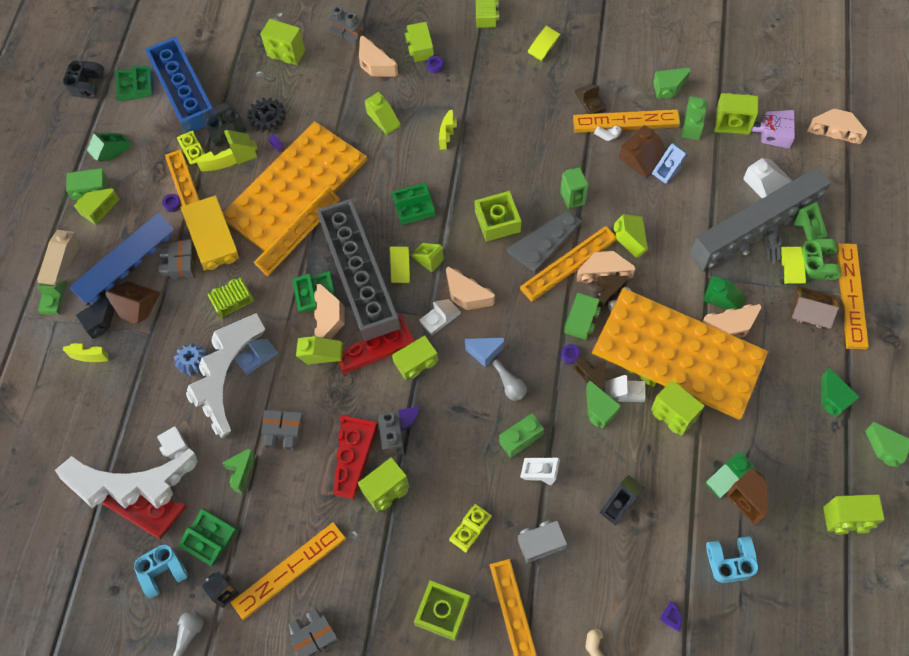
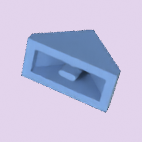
(484, 349)

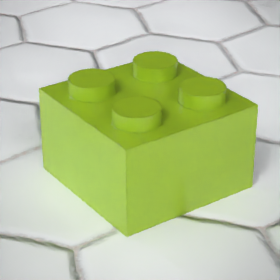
(283, 42)
(735, 113)
(497, 216)
(676, 408)
(384, 485)
(853, 514)
(442, 610)

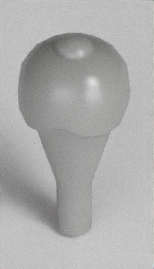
(514, 388)
(189, 625)

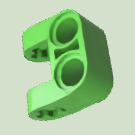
(815, 259)

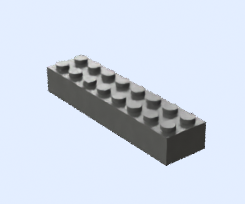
(758, 219)
(358, 270)

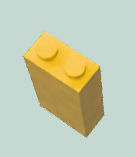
(210, 233)

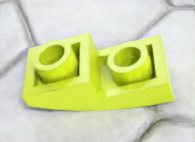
(543, 43)
(449, 122)
(190, 146)
(209, 162)
(399, 265)
(793, 265)
(80, 352)
(470, 528)

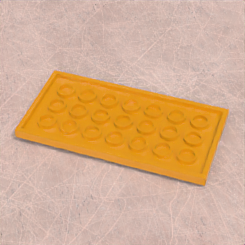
(291, 183)
(679, 348)

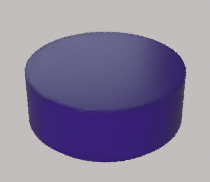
(435, 64)
(276, 143)
(171, 203)
(570, 353)

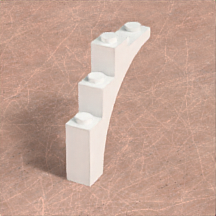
(209, 390)
(126, 488)

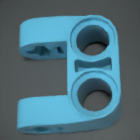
(747, 557)
(158, 566)

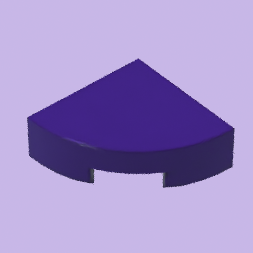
(407, 417)
(672, 617)

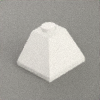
(765, 177)

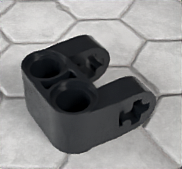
(78, 75)
(222, 121)

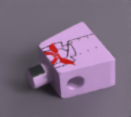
(776, 128)

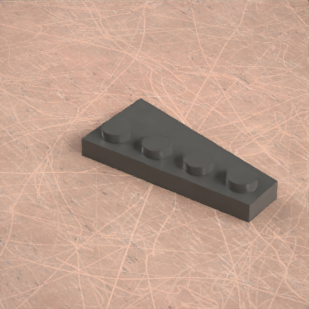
(544, 242)

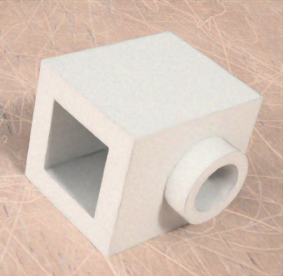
(172, 443)

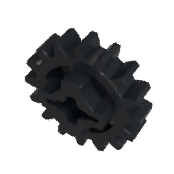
(266, 114)

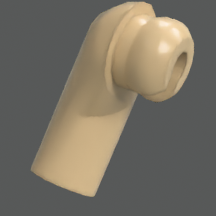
(593, 641)

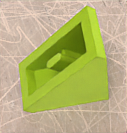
(429, 255)

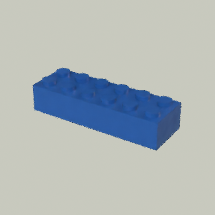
(180, 83)
(122, 258)

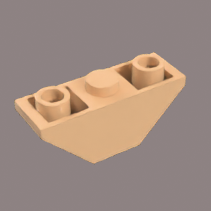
(375, 60)
(838, 125)
(604, 264)
(467, 292)
(329, 313)
(734, 321)

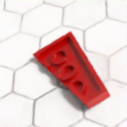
(376, 349)
(355, 444)
(147, 516)

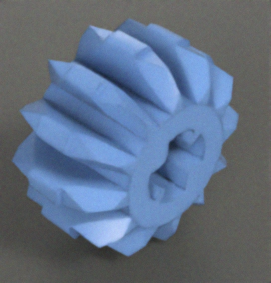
(189, 359)

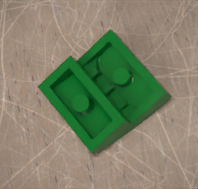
(133, 83)
(413, 203)
(305, 289)
(207, 537)

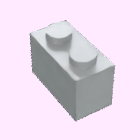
(541, 541)

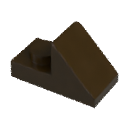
(590, 99)
(611, 287)
(586, 371)

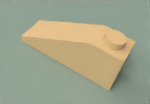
(58, 257)

